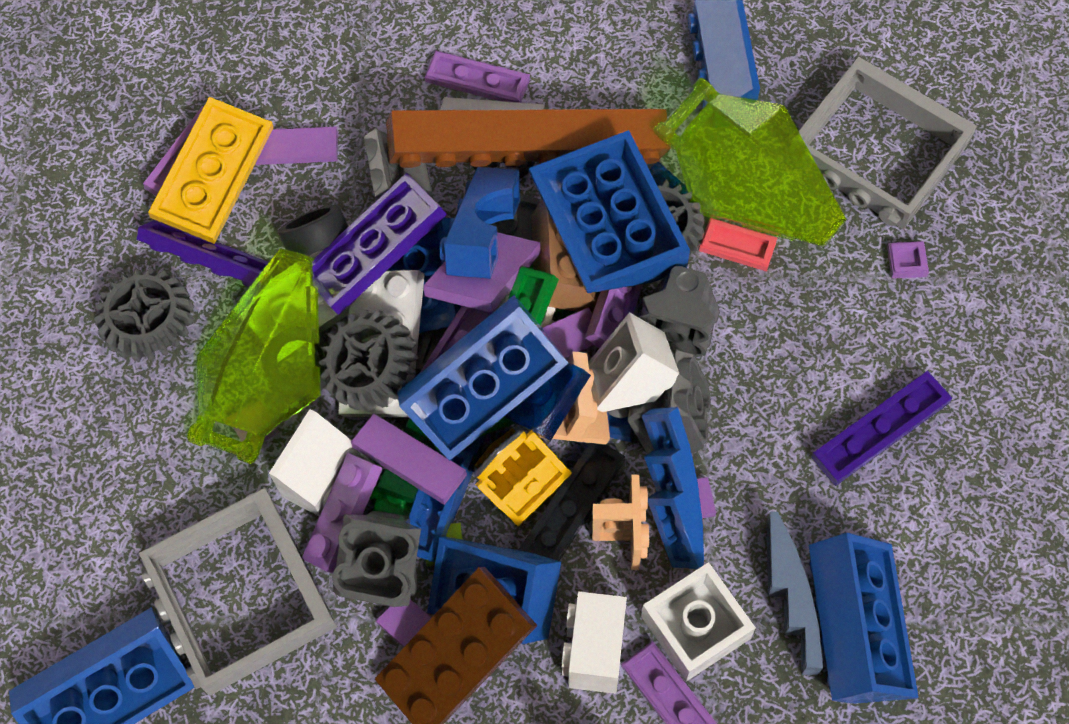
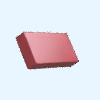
(738, 244)

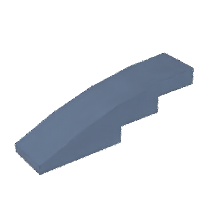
(789, 581)

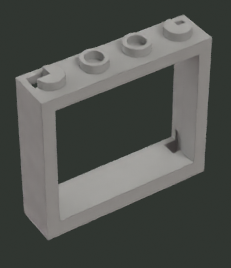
(908, 104)
(202, 533)

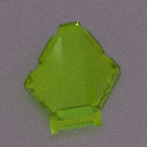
(751, 167)
(260, 359)

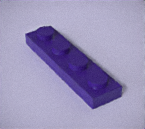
(194, 250)
(881, 428)

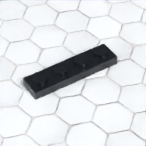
(573, 502)

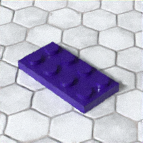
(374, 242)

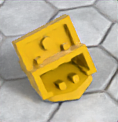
(519, 473)

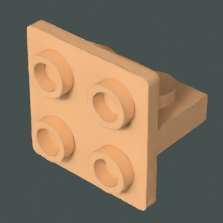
(583, 420)
(622, 521)

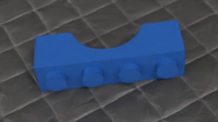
(471, 239)

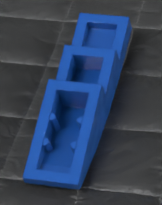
(677, 498)
(436, 517)

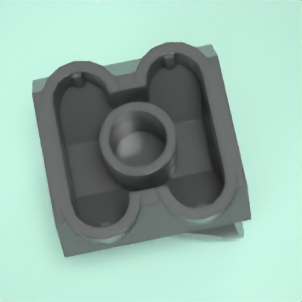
(385, 174)
(683, 310)
(691, 397)
(377, 559)

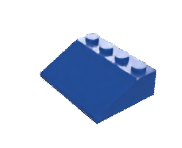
(611, 215)

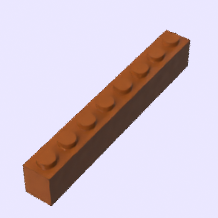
(514, 135)

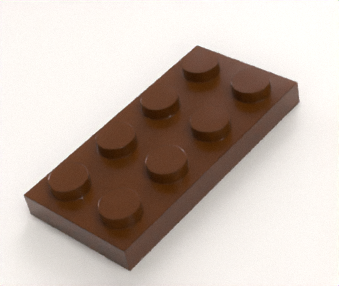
(456, 650)

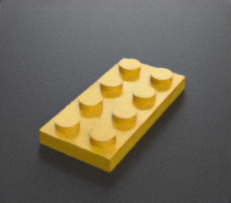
(211, 170)

